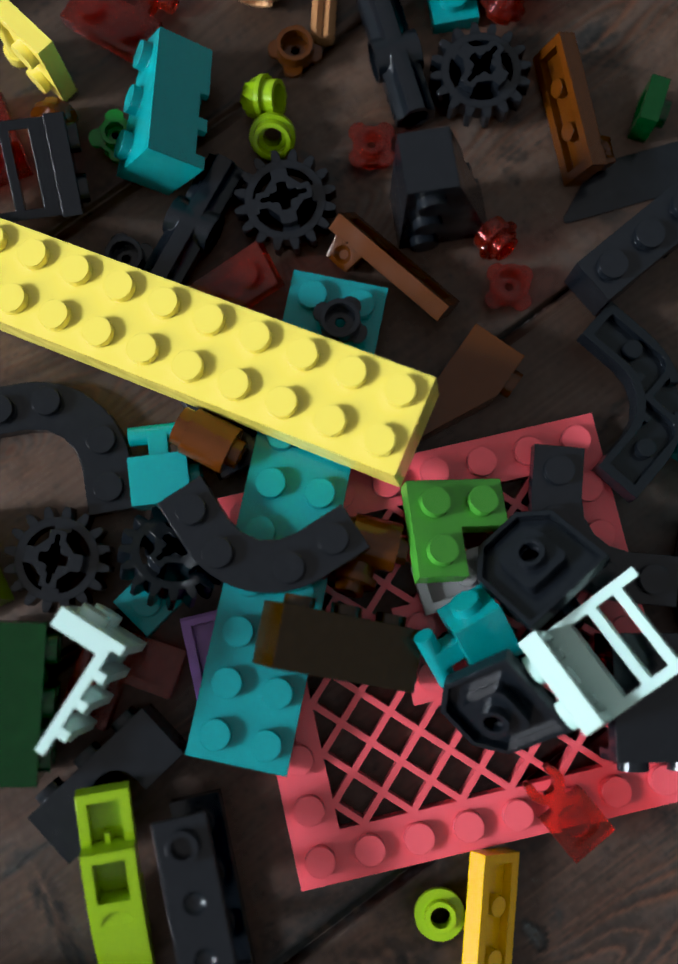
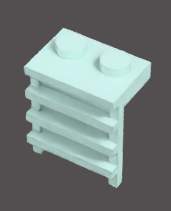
(99, 632)
(576, 675)

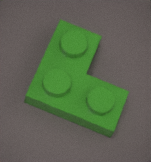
(437, 518)

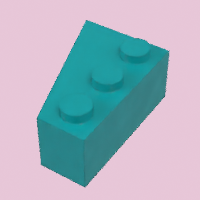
(164, 113)

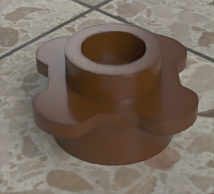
(295, 38)

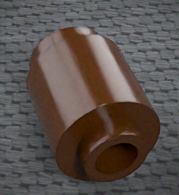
(208, 439)
(385, 542)

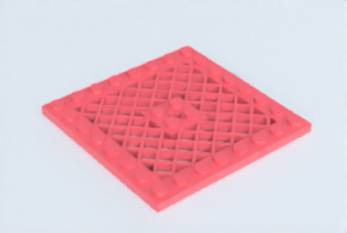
(466, 822)

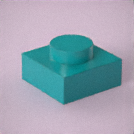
(450, 14)
(145, 617)

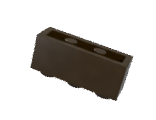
(337, 643)

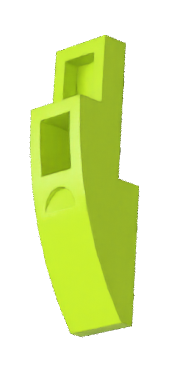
(113, 875)

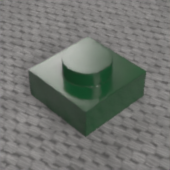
(651, 109)

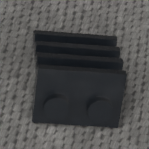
(53, 149)

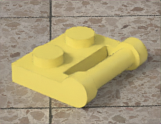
(31, 48)

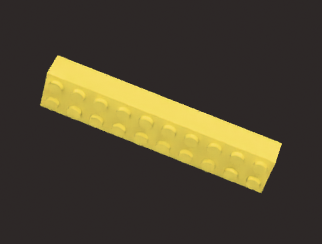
(214, 354)

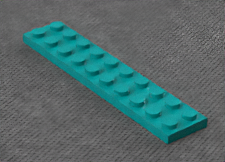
(244, 709)

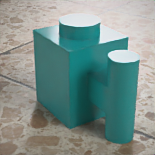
(160, 472)
(474, 629)

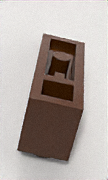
(473, 379)

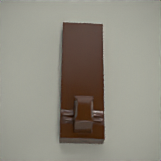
(570, 111)
(359, 241)

